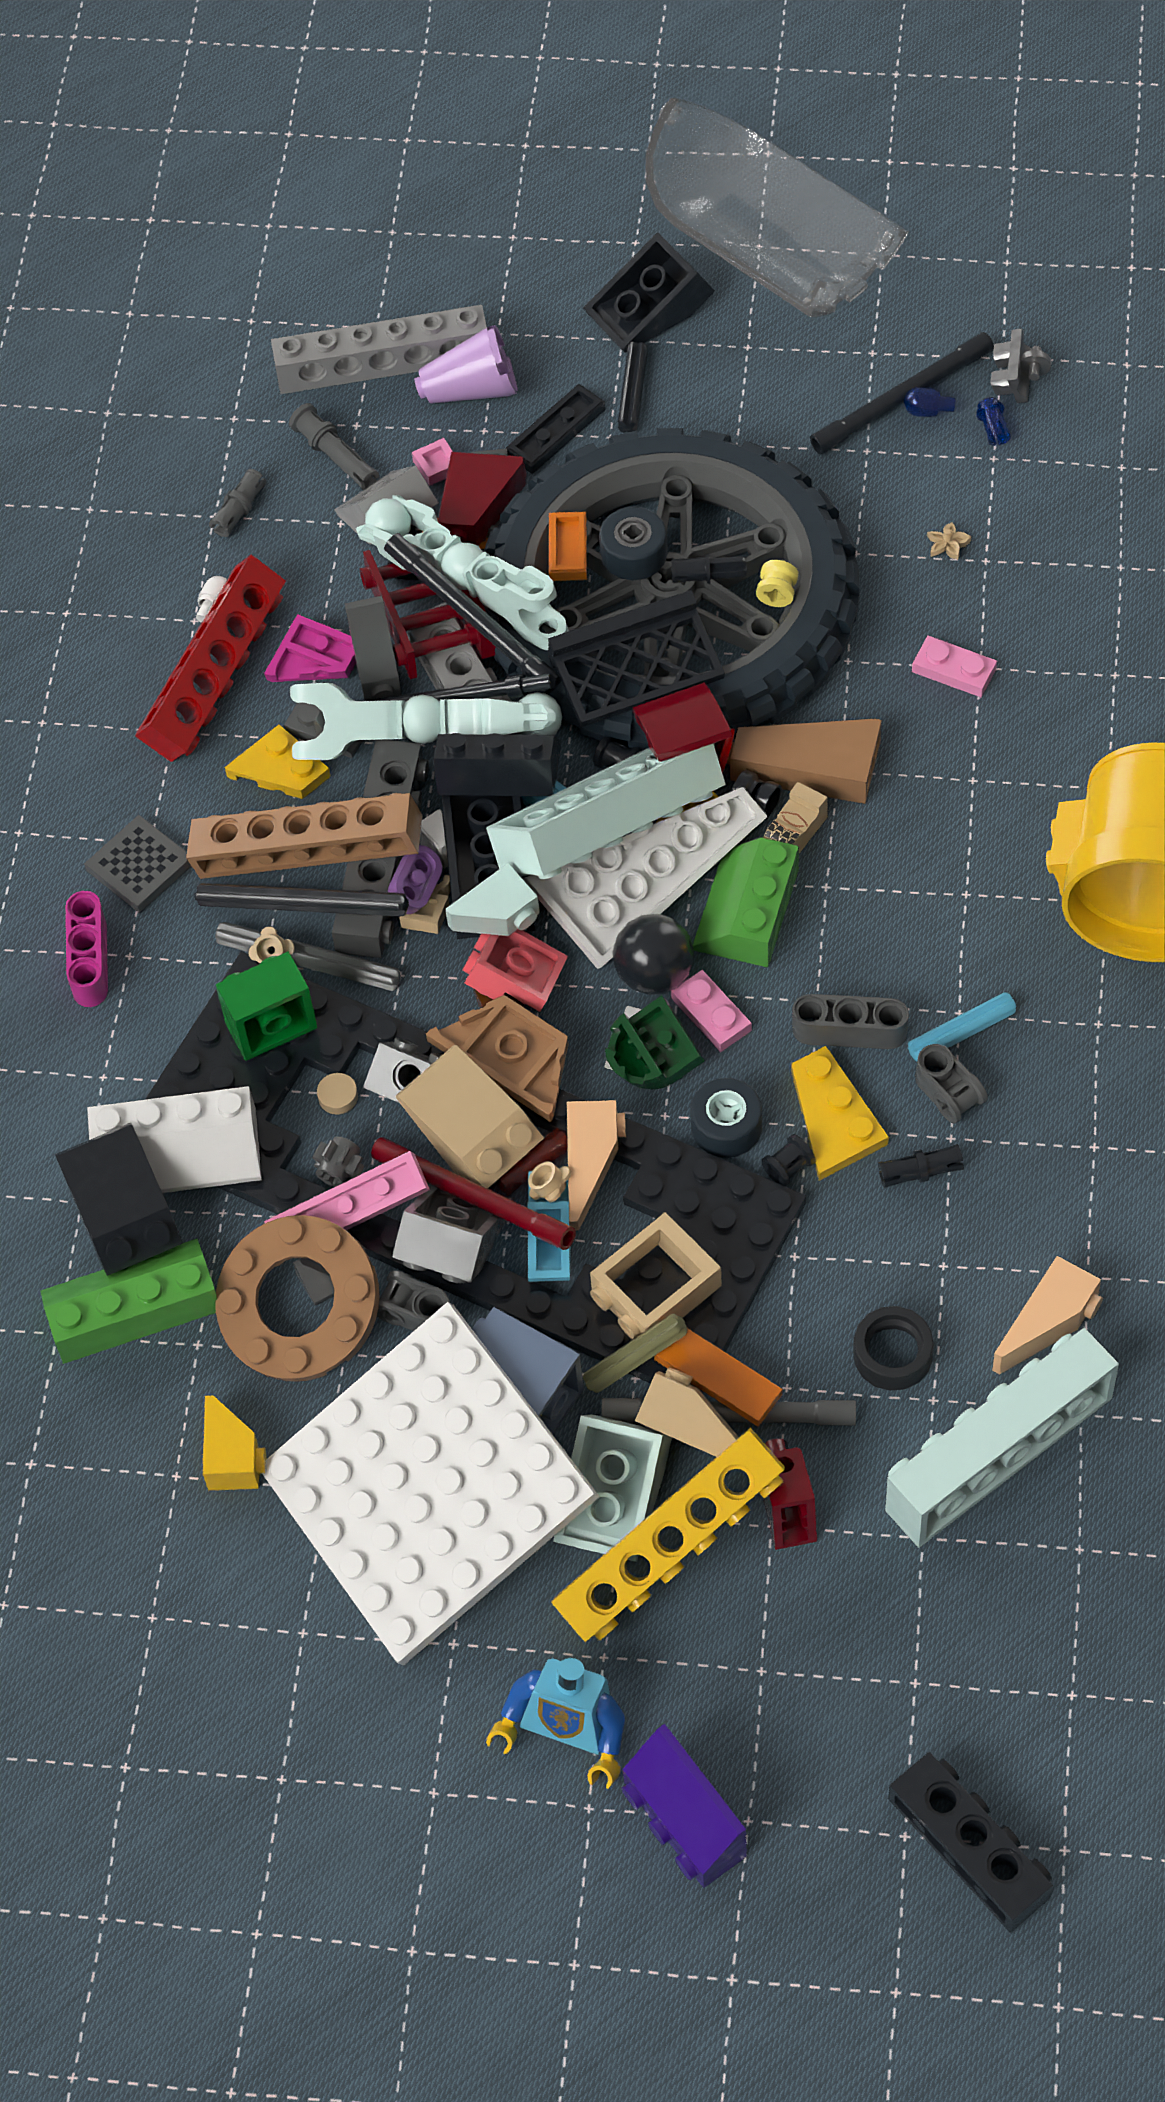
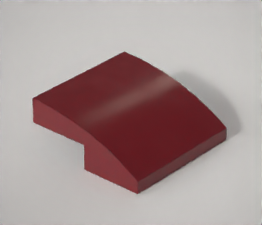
(682, 722)

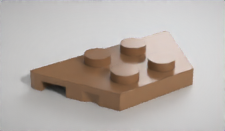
(513, 1049)

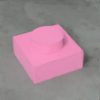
(433, 461)

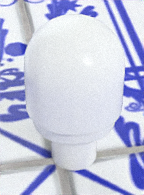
(208, 595)

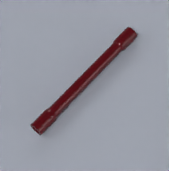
(540, 1225)

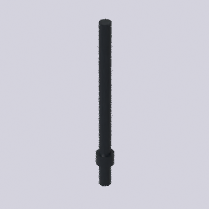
(513, 686)

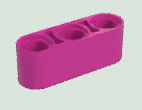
(91, 963)

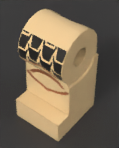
(799, 817)

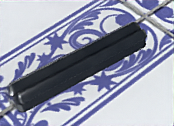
(632, 387)

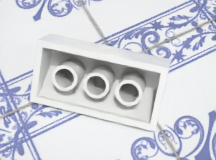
(191, 1137)

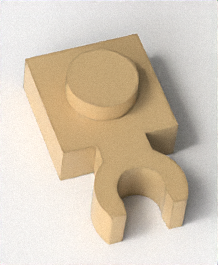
(432, 915)

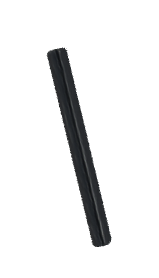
(302, 899)

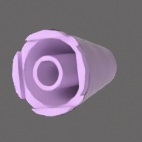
(469, 371)

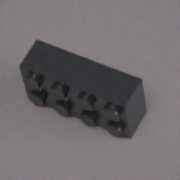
(468, 841)

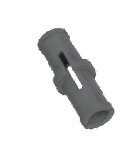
(237, 503)

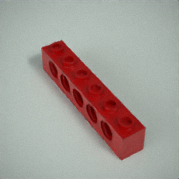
(161, 726)

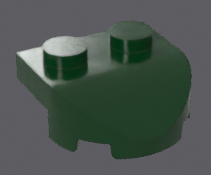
(651, 1047)

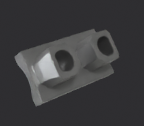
(1022, 364)

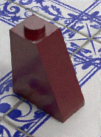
(478, 492)

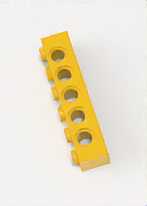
(577, 1600)

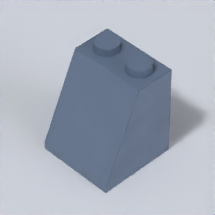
(536, 1364)

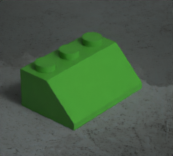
(748, 901)

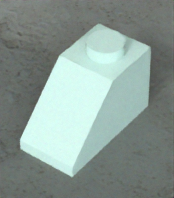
(495, 906)

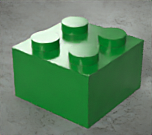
(266, 1005)

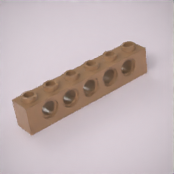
(304, 836)

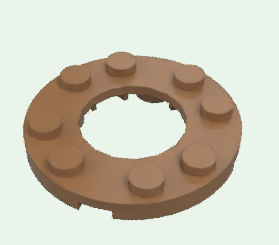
(337, 1337)

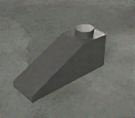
(373, 648)

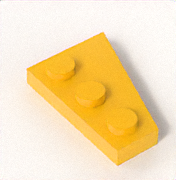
(834, 1113)

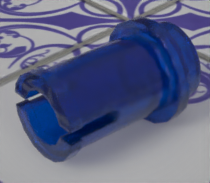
(991, 414)

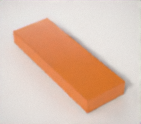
(722, 1376)

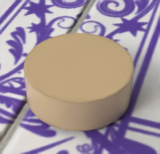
(337, 1093)

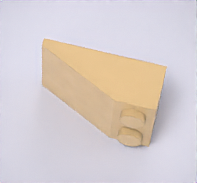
(469, 1118)
(684, 1413)

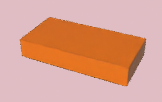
(568, 546)

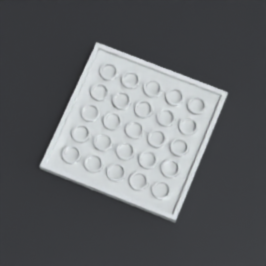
(427, 1483)

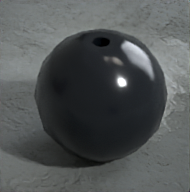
(653, 954)

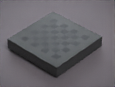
(138, 863)

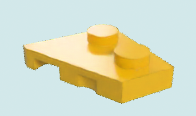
(274, 768)

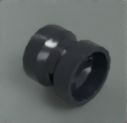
(763, 793)

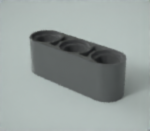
(865, 1033)

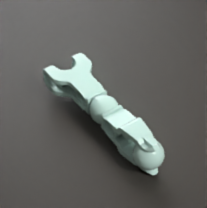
(513, 593)
(417, 719)

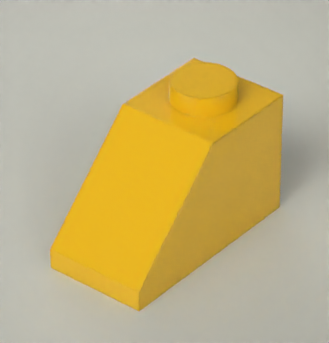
(229, 1450)

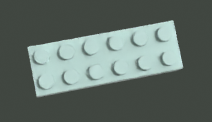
(603, 810)
(1000, 1436)

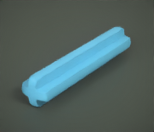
(965, 1024)

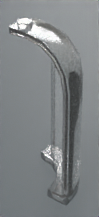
(765, 209)

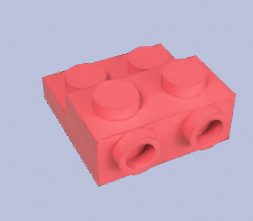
(514, 966)

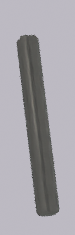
(316, 958)

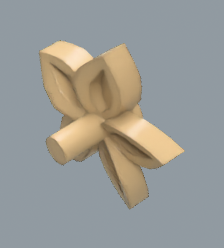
(949, 541)

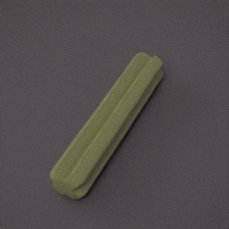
(635, 1353)

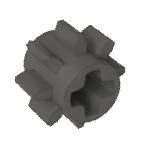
(337, 1161)

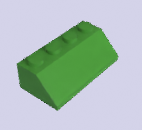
(131, 1303)

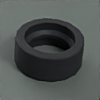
(900, 1319)

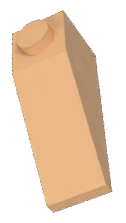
(592, 1145)
(1052, 1311)

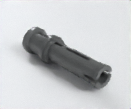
(324, 437)

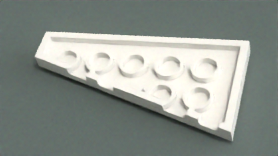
(643, 871)

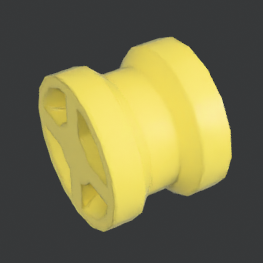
(777, 583)

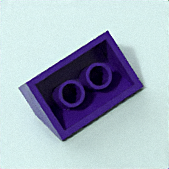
(684, 1808)

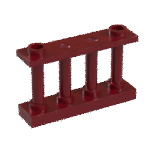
(404, 651)

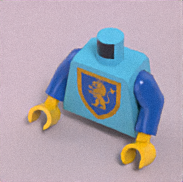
(567, 1707)

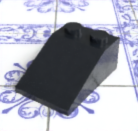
(648, 295)
(118, 1199)

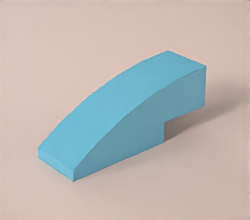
(544, 1259)

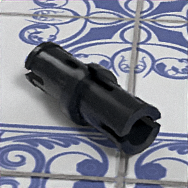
(920, 1166)

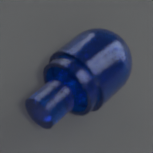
(927, 402)

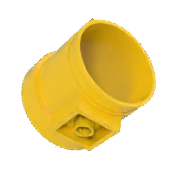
(1113, 855)

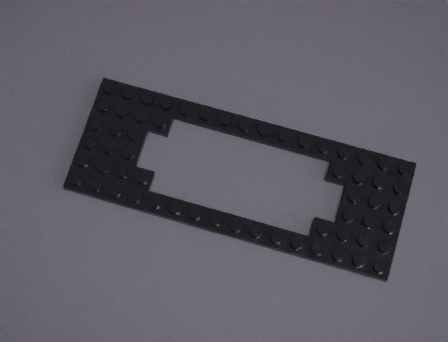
(721, 1206)

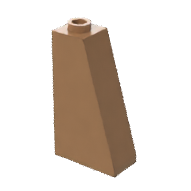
(824, 756)

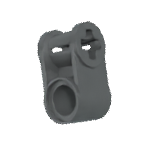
(953, 1088)
(408, 1300)

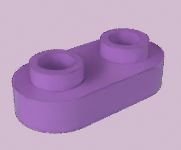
(419, 882)

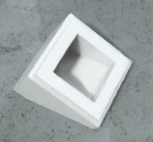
(433, 836)

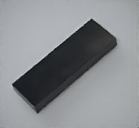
(556, 427)

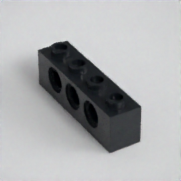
(1007, 1900)

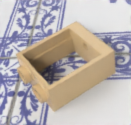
(682, 1249)

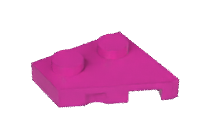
(311, 653)

